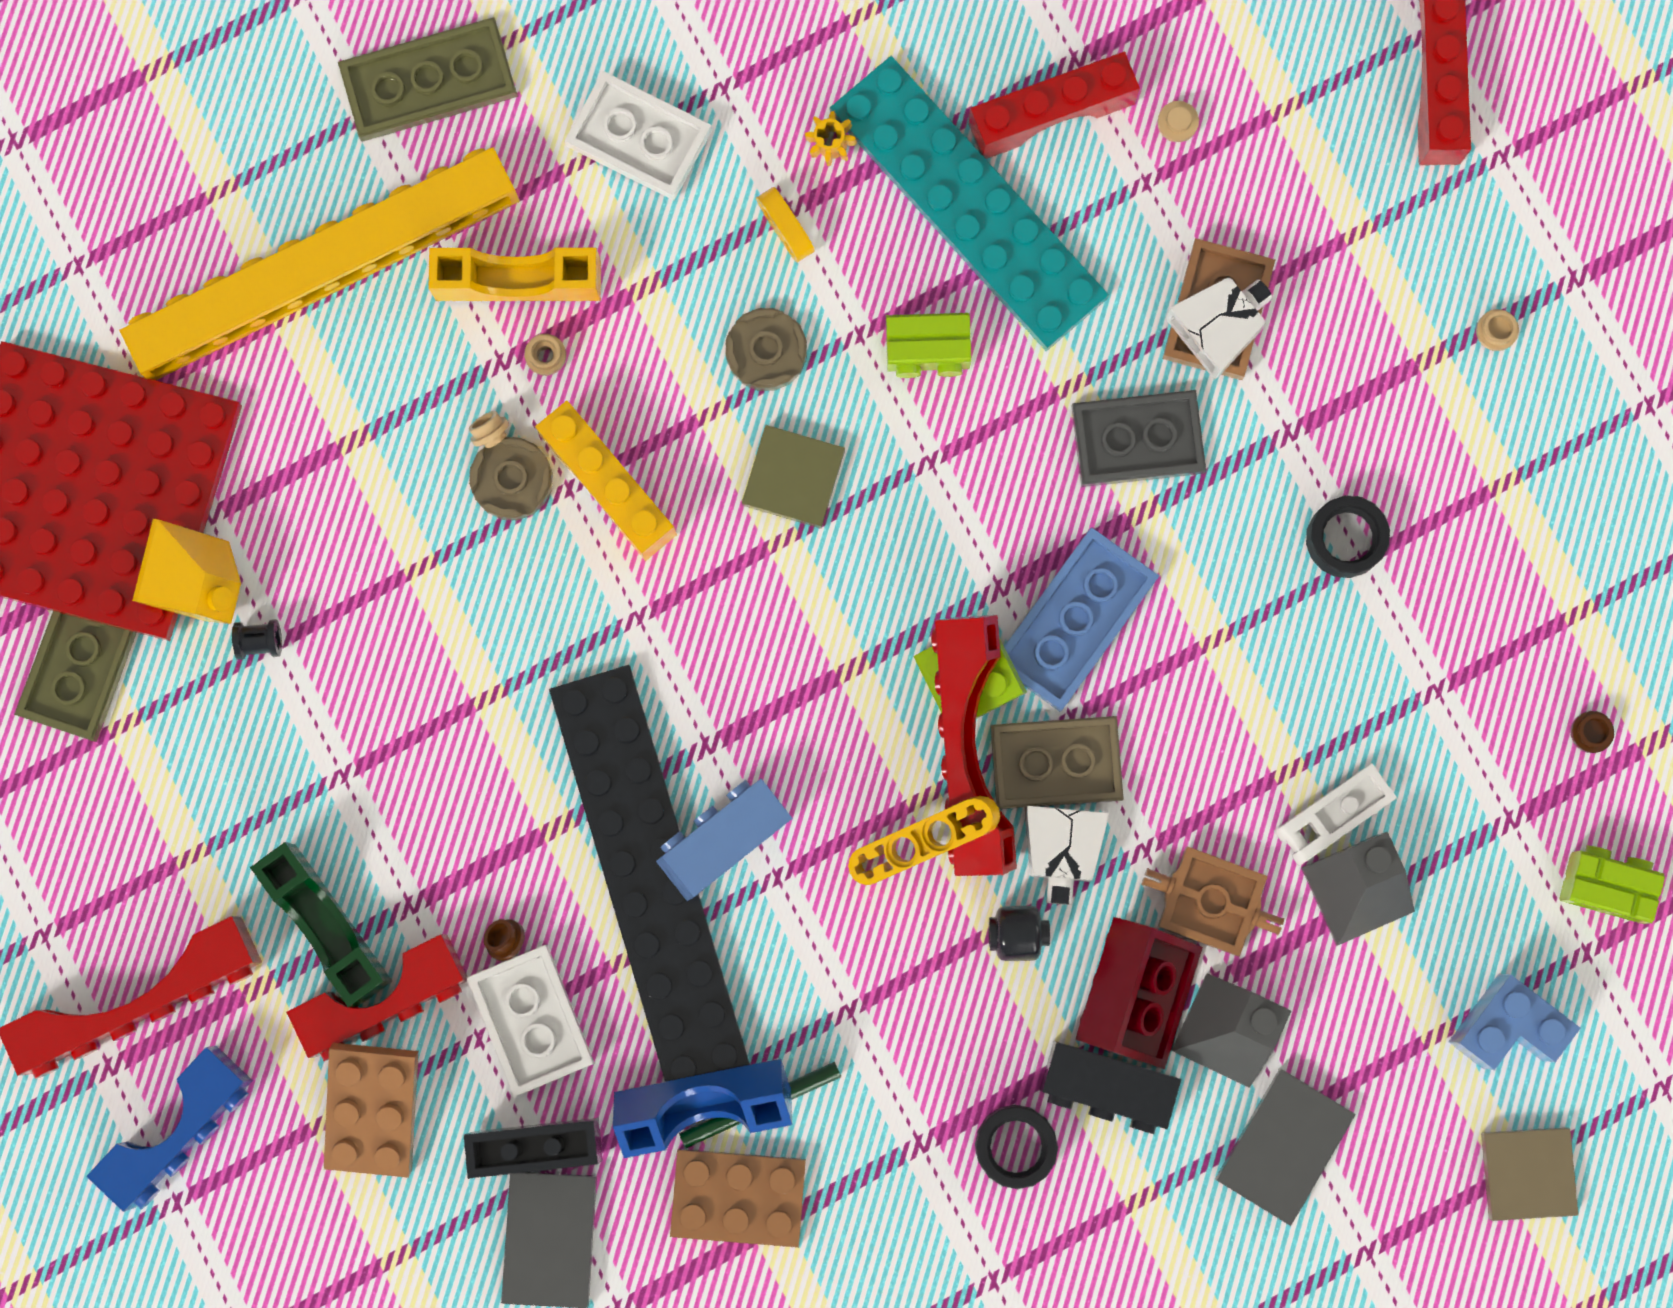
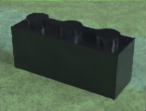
(1109, 1087)
(533, 1148)

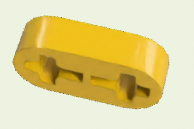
(785, 224)

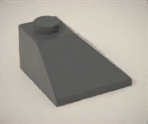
(1360, 888)
(1230, 1030)

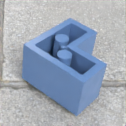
(1508, 1015)

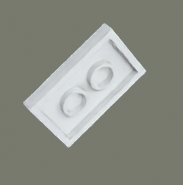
(638, 135)
(530, 1020)

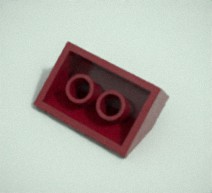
(1139, 992)

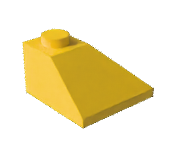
(188, 574)

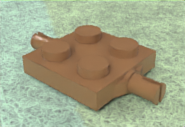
(1212, 901)

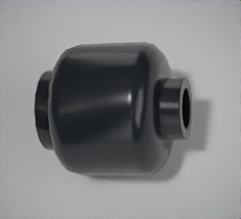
(1018, 933)

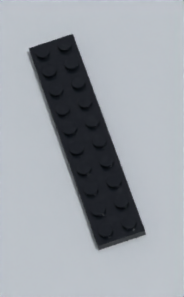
(660, 929)

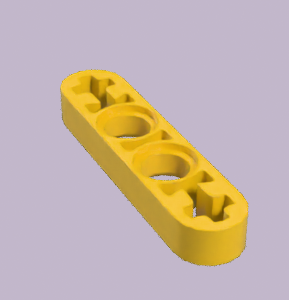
(923, 840)

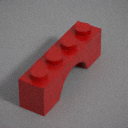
(1085, 91)
(427, 973)

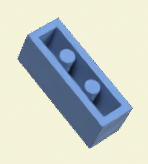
(722, 838)

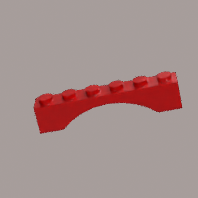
(1444, 95)
(966, 656)
(210, 958)

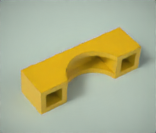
(480, 276)
(606, 480)

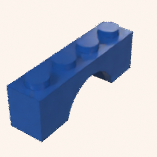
(208, 1088)
(655, 1113)

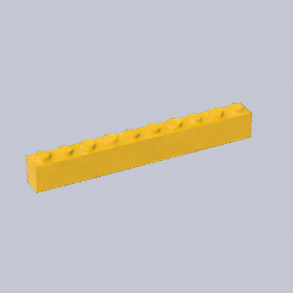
(319, 264)

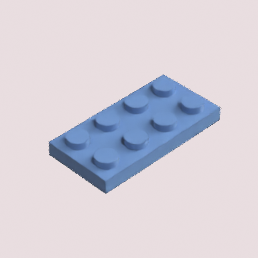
(1077, 618)

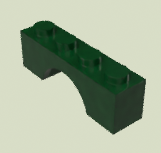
(313, 909)

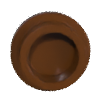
(1592, 732)
(504, 939)

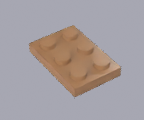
(1207, 266)
(370, 1110)
(738, 1198)

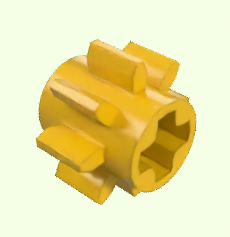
(822, 131)

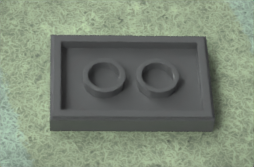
(1138, 438)
(1285, 1146)
(549, 1240)

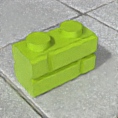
(928, 343)
(1612, 886)

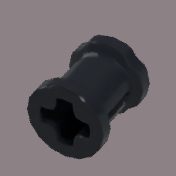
(257, 639)

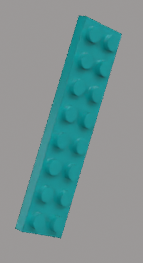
(969, 203)

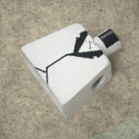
(1220, 322)
(1063, 847)

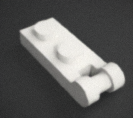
(1337, 813)

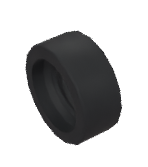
(1362, 508)
(1048, 1151)

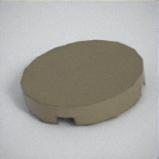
(766, 349)
(511, 479)

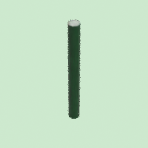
(798, 1088)

